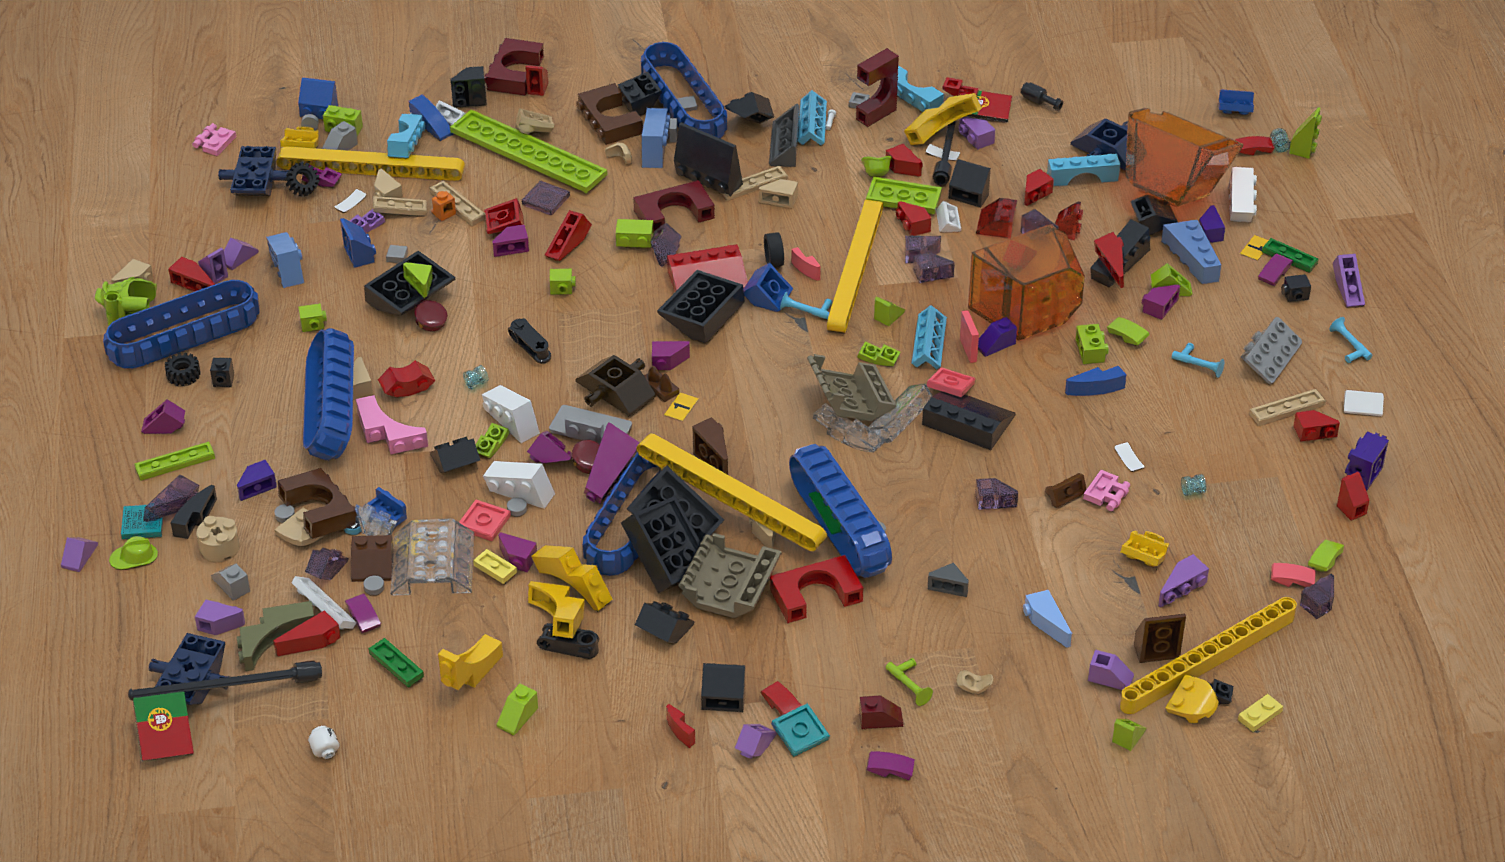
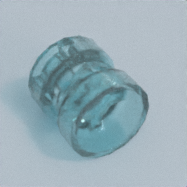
(1280, 140)
(475, 377)
(1193, 484)

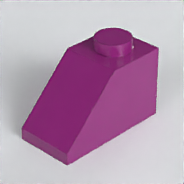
(511, 241)
(1160, 300)
(669, 354)
(164, 419)
(517, 551)

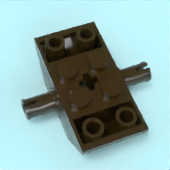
(617, 384)

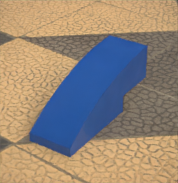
(434, 120)
(1096, 382)

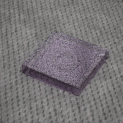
(545, 197)

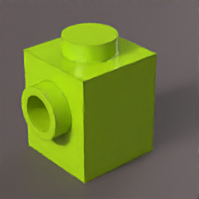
(561, 281)
(312, 317)

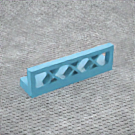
(809, 117)
(925, 334)

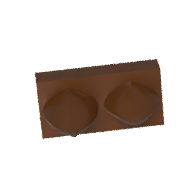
(661, 384)
(1066, 490)

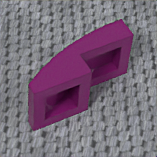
(327, 178)
(1275, 269)
(363, 613)
(885, 763)

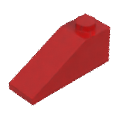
(569, 235)
(1111, 254)
(189, 275)
(308, 636)

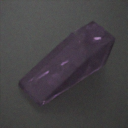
(171, 498)

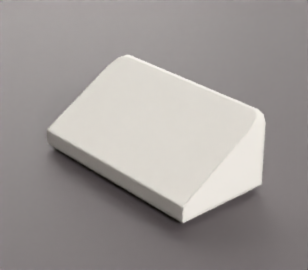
(449, 113)
(948, 218)
(1363, 403)

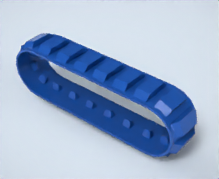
(671, 55)
(186, 335)
(328, 394)
(861, 535)
(620, 560)

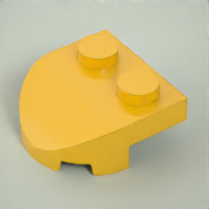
(300, 137)
(1146, 548)
(1193, 699)

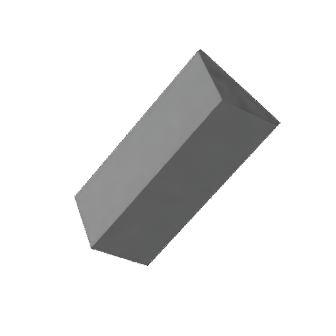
(785, 138)

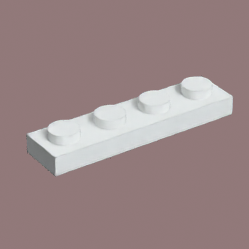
(323, 602)

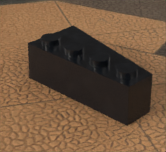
(1136, 245)

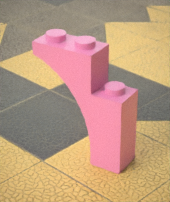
(379, 426)

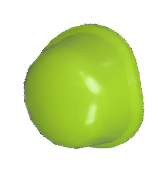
(876, 166)

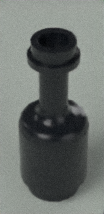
(1039, 95)

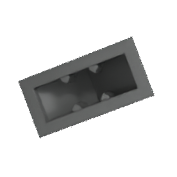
(948, 580)

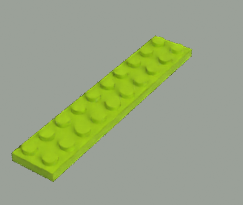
(529, 151)

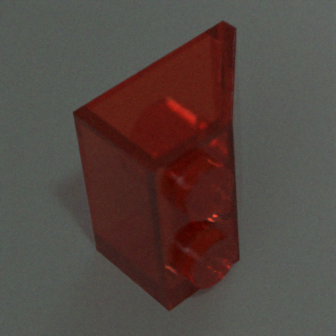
(998, 218)

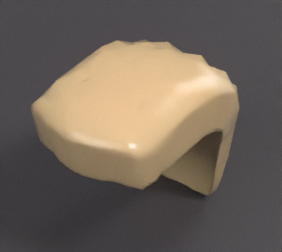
(619, 149)
(973, 683)

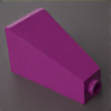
(610, 462)

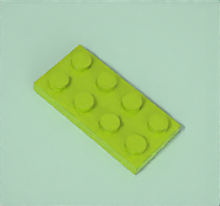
(893, 191)

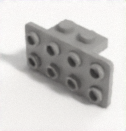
(1271, 350)
(585, 424)

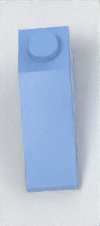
(1046, 616)

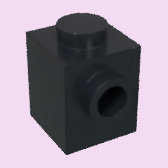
(1296, 288)
(222, 372)

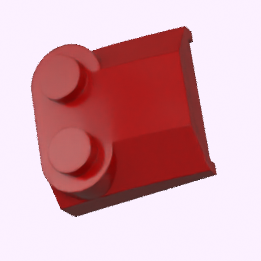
(503, 216)

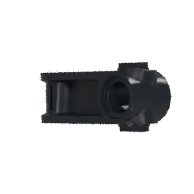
(530, 340)
(582, 645)

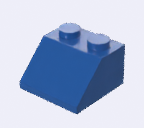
(316, 96)
(357, 244)
(767, 288)

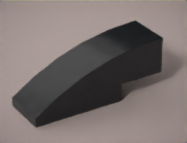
(193, 512)

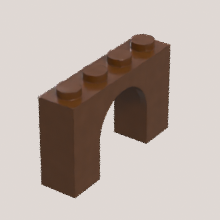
(608, 128)
(318, 486)

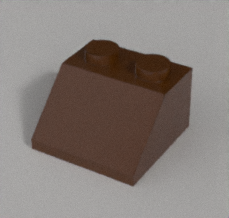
(371, 557)

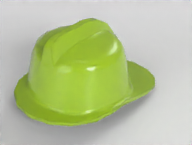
(133, 553)

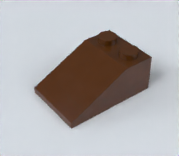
(710, 444)
(1159, 638)

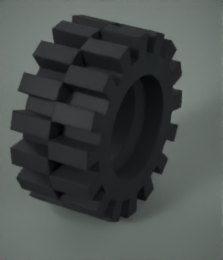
(306, 171)
(185, 362)

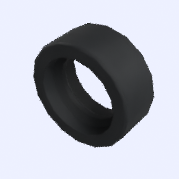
(774, 249)

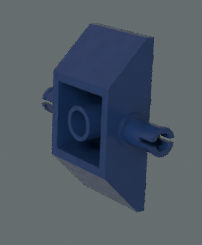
(1103, 139)
(254, 172)
(194, 660)

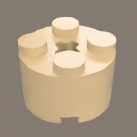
(217, 538)

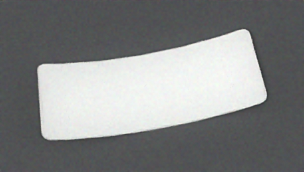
(935, 151)
(351, 201)
(1128, 456)

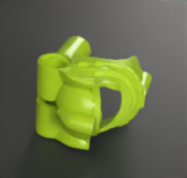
(125, 297)

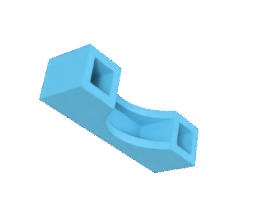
(918, 97)
(410, 130)
(1064, 169)

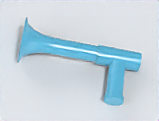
(822, 313)
(1338, 325)
(1184, 356)

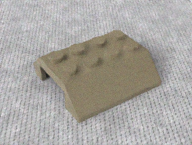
(856, 394)
(726, 578)

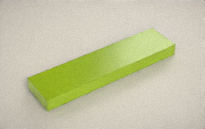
(174, 461)

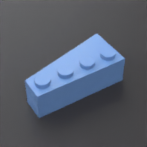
(654, 137)
(1194, 249)

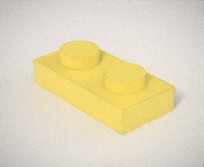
(495, 566)
(1260, 713)

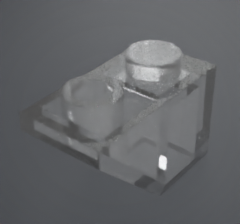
(373, 522)

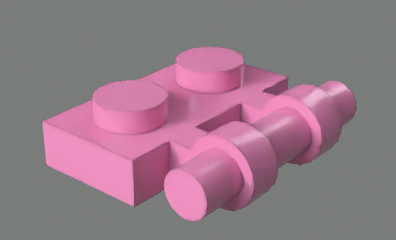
(218, 139)
(1101, 489)

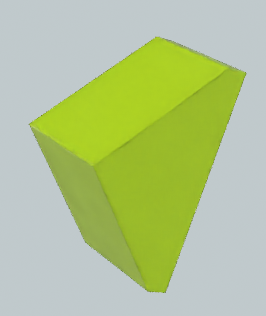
(418, 276)
(886, 311)
(1127, 733)

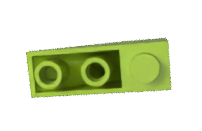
(1304, 138)

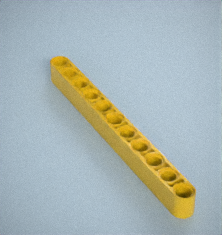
(370, 162)
(855, 266)
(732, 492)
(1208, 655)

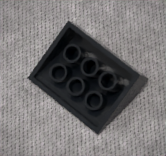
(707, 160)
(395, 295)
(702, 305)
(967, 418)
(668, 484)
(663, 541)

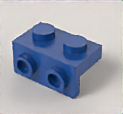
(1236, 101)
(386, 502)

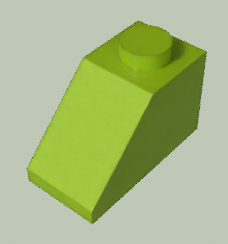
(1169, 276)
(518, 709)

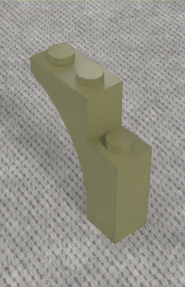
(274, 623)

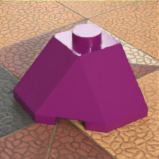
(548, 449)

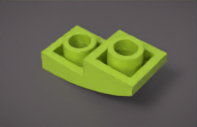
(1128, 330)
(881, 356)
(492, 441)
(1325, 555)

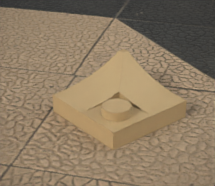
(293, 530)

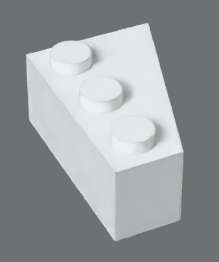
(1242, 194)
(511, 412)
(520, 481)

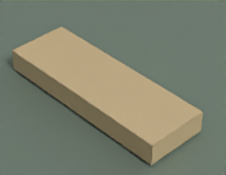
(399, 206)

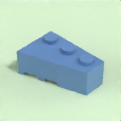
(287, 258)

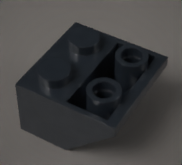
(469, 88)
(640, 93)
(752, 107)
(969, 183)
(1153, 213)
(456, 455)
(663, 621)
(723, 687)

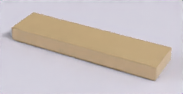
(754, 181)
(464, 207)
(1287, 407)

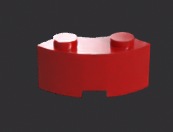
(406, 380)

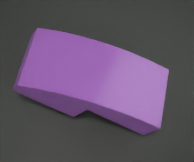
(368, 221)

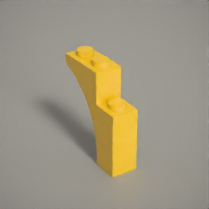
(937, 118)
(565, 564)
(556, 600)
(471, 665)

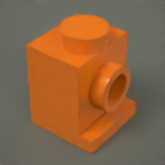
(443, 201)

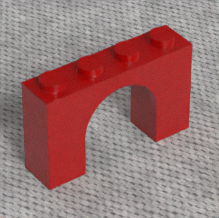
(833, 572)

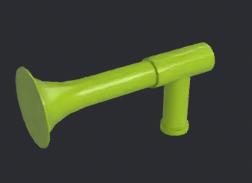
(922, 695)

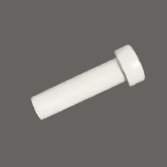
(831, 114)

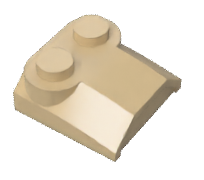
(531, 121)

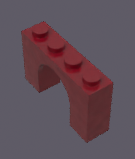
(510, 53)
(881, 67)
(688, 195)

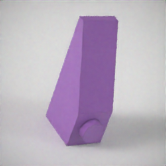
(1348, 280)

